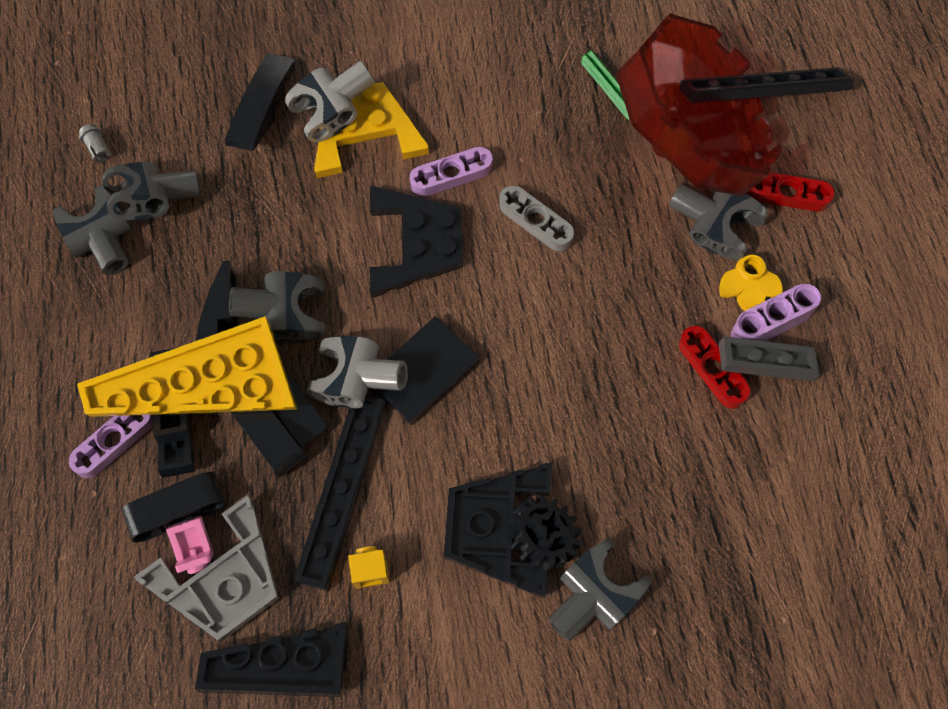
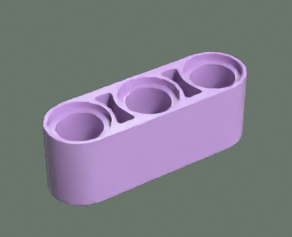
(783, 305)

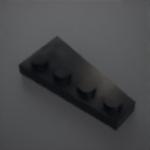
(280, 666)

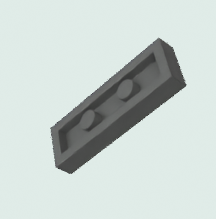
(768, 359)

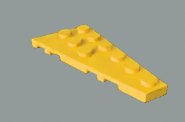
(215, 374)

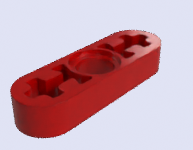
(800, 184)
(707, 343)

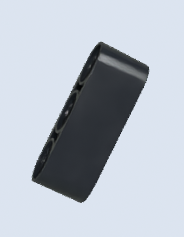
(271, 439)
(171, 505)

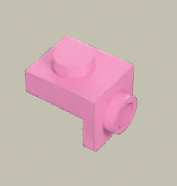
(190, 545)

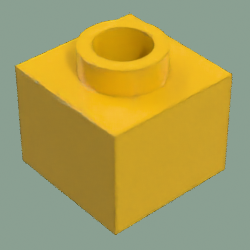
(368, 567)

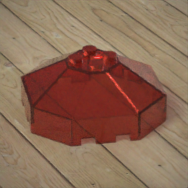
(710, 142)

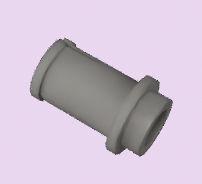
(91, 137)

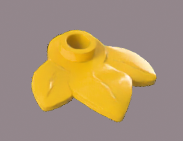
(747, 287)

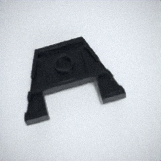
(428, 239)
(480, 525)

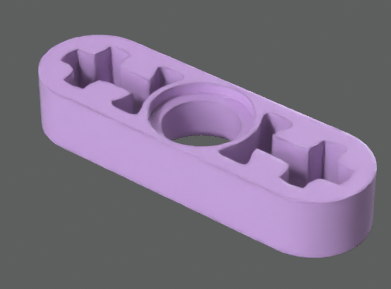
(457, 160)
(100, 462)

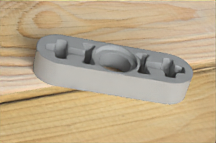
(532, 205)

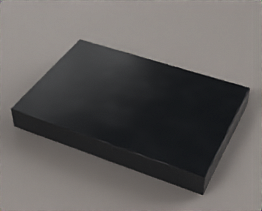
(434, 365)

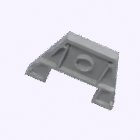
(229, 588)

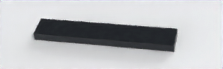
(765, 84)
(339, 495)

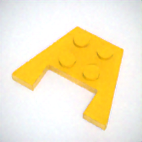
(376, 118)

